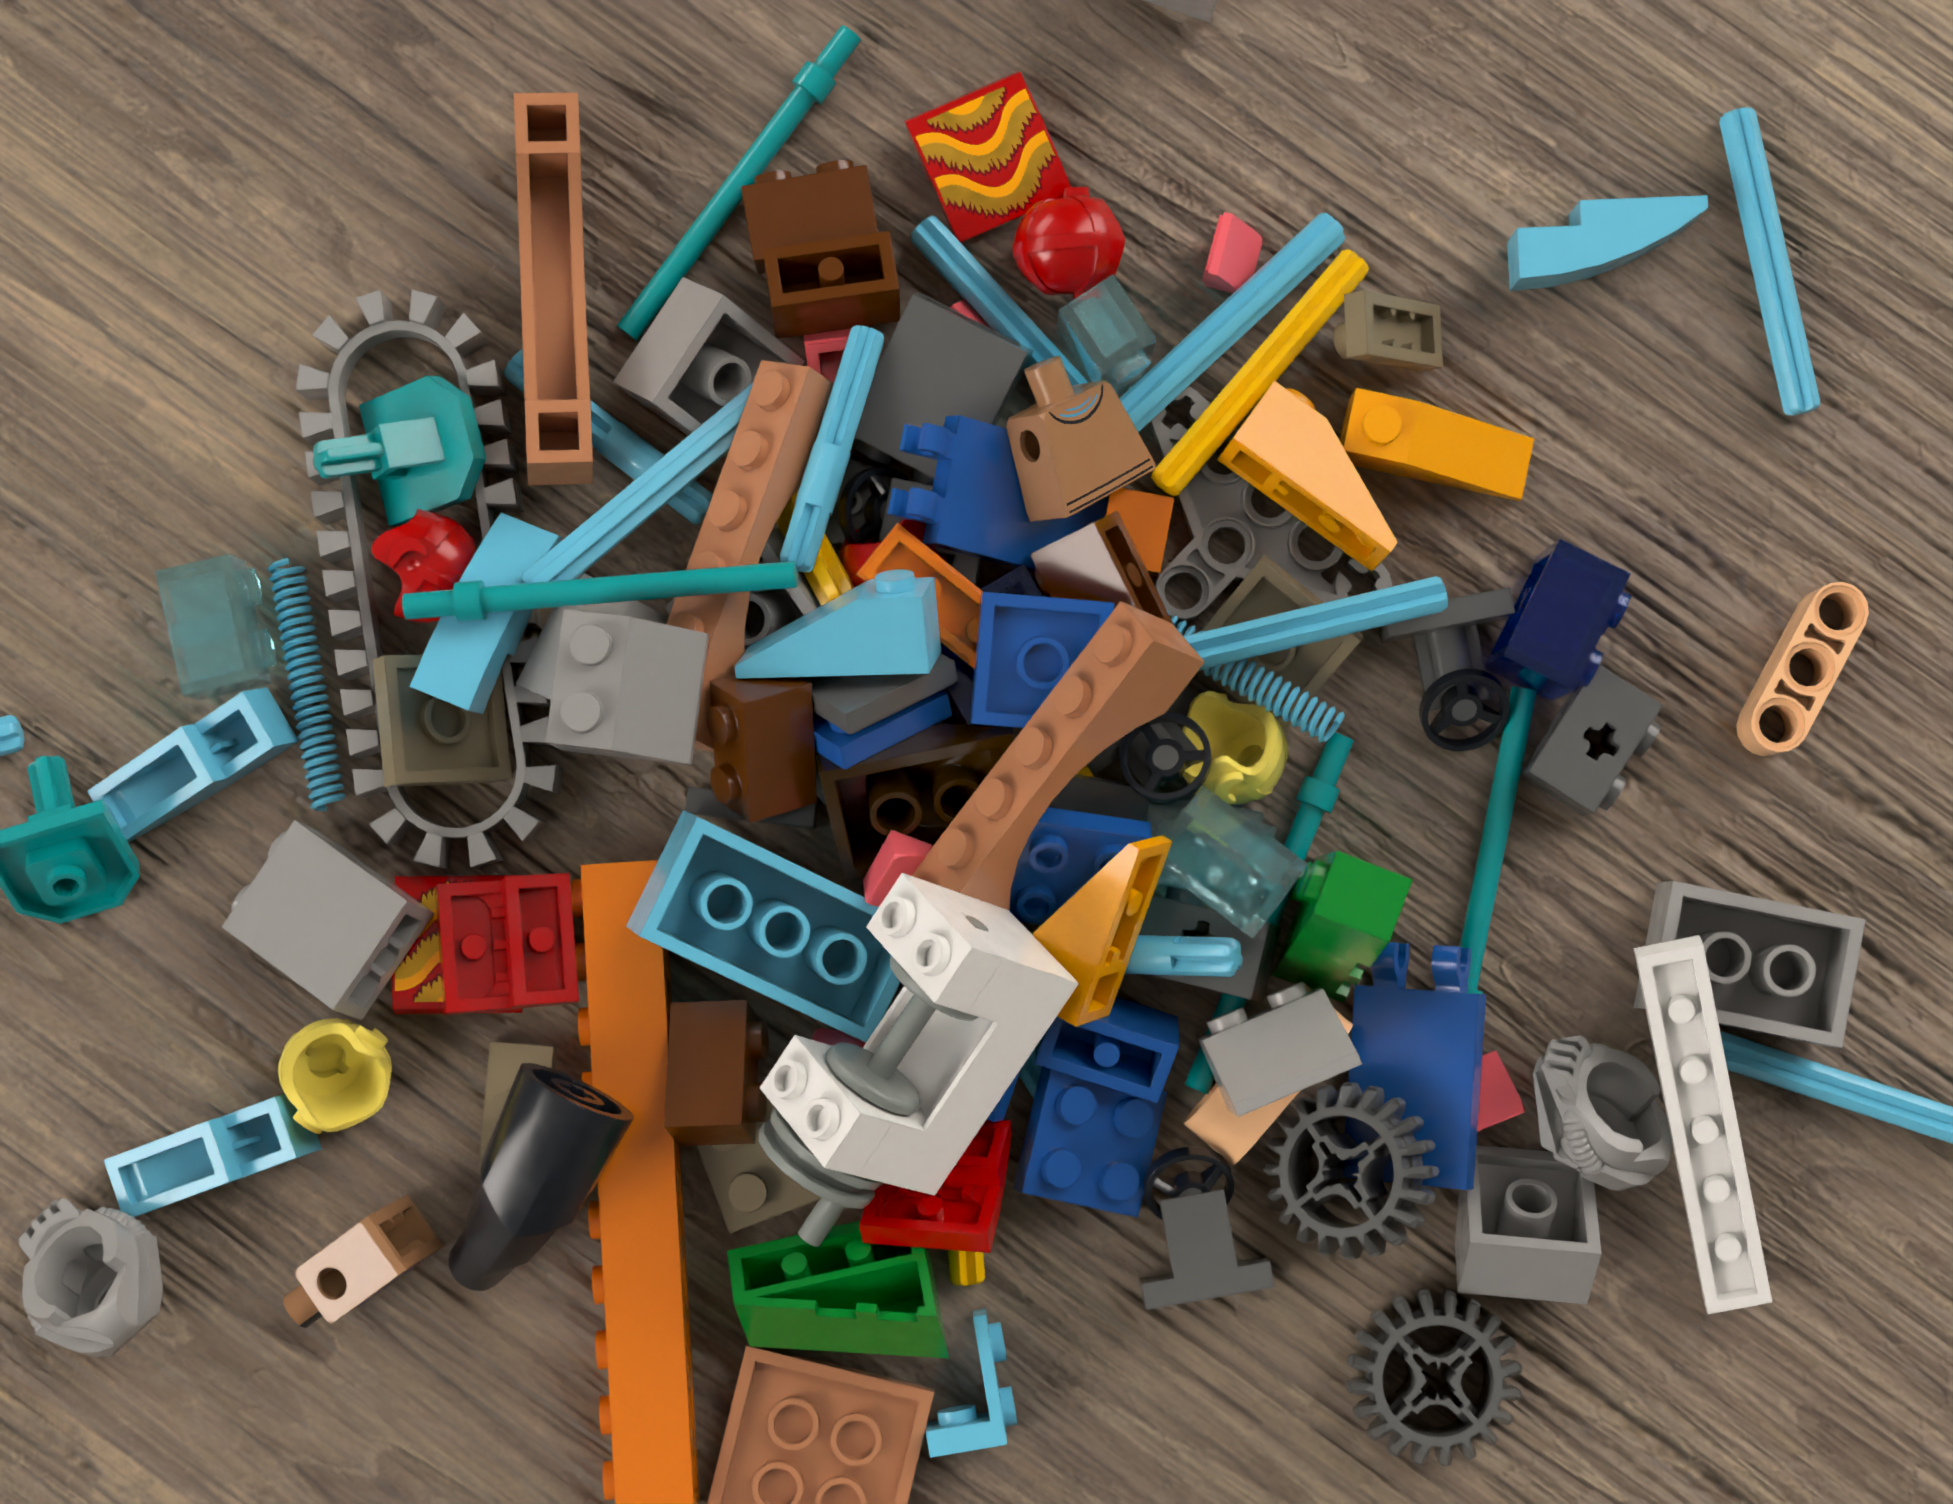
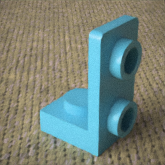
(960, 1426)

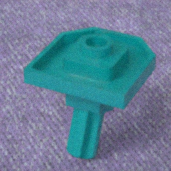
(416, 444)
(65, 856)

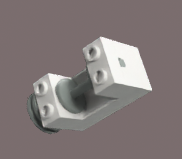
(933, 1067)

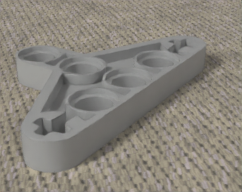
(1224, 502)

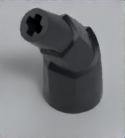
(535, 1171)

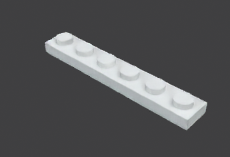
(1703, 1124)

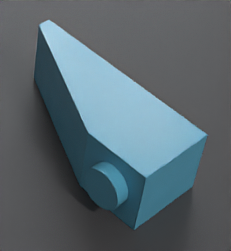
(870, 630)

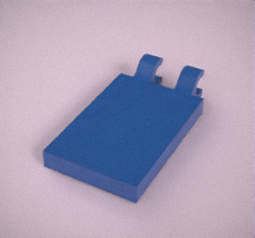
(978, 495)
(1427, 1053)

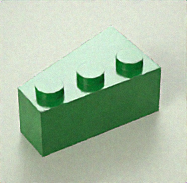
(1340, 921)
(838, 1296)

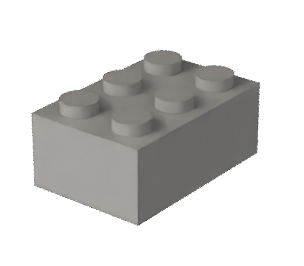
(1767, 961)

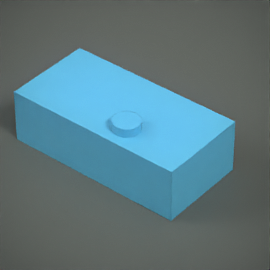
(767, 926)

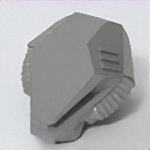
(1601, 1113)
(90, 1277)

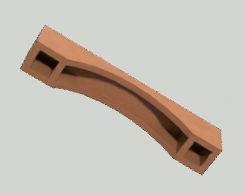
(553, 289)
(751, 493)
(1115, 685)

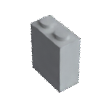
(327, 920)

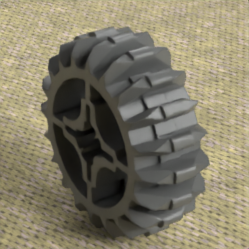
(1317, 1131)
(1472, 1418)

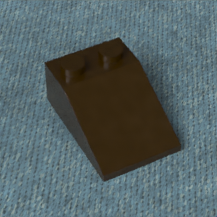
(907, 789)

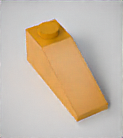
(1434, 445)
(1302, 466)
(1100, 926)

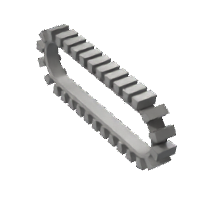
(334, 546)

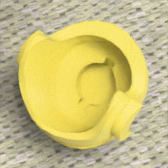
(1245, 747)
(335, 1074)

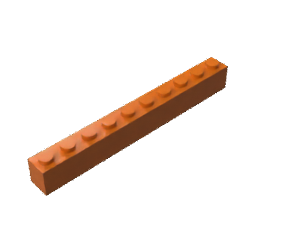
(638, 1202)

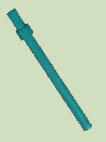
(812, 86)
(473, 600)
(1316, 797)
(1496, 830)

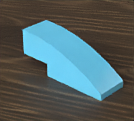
(1598, 239)
(468, 655)
(195, 762)
(209, 1156)

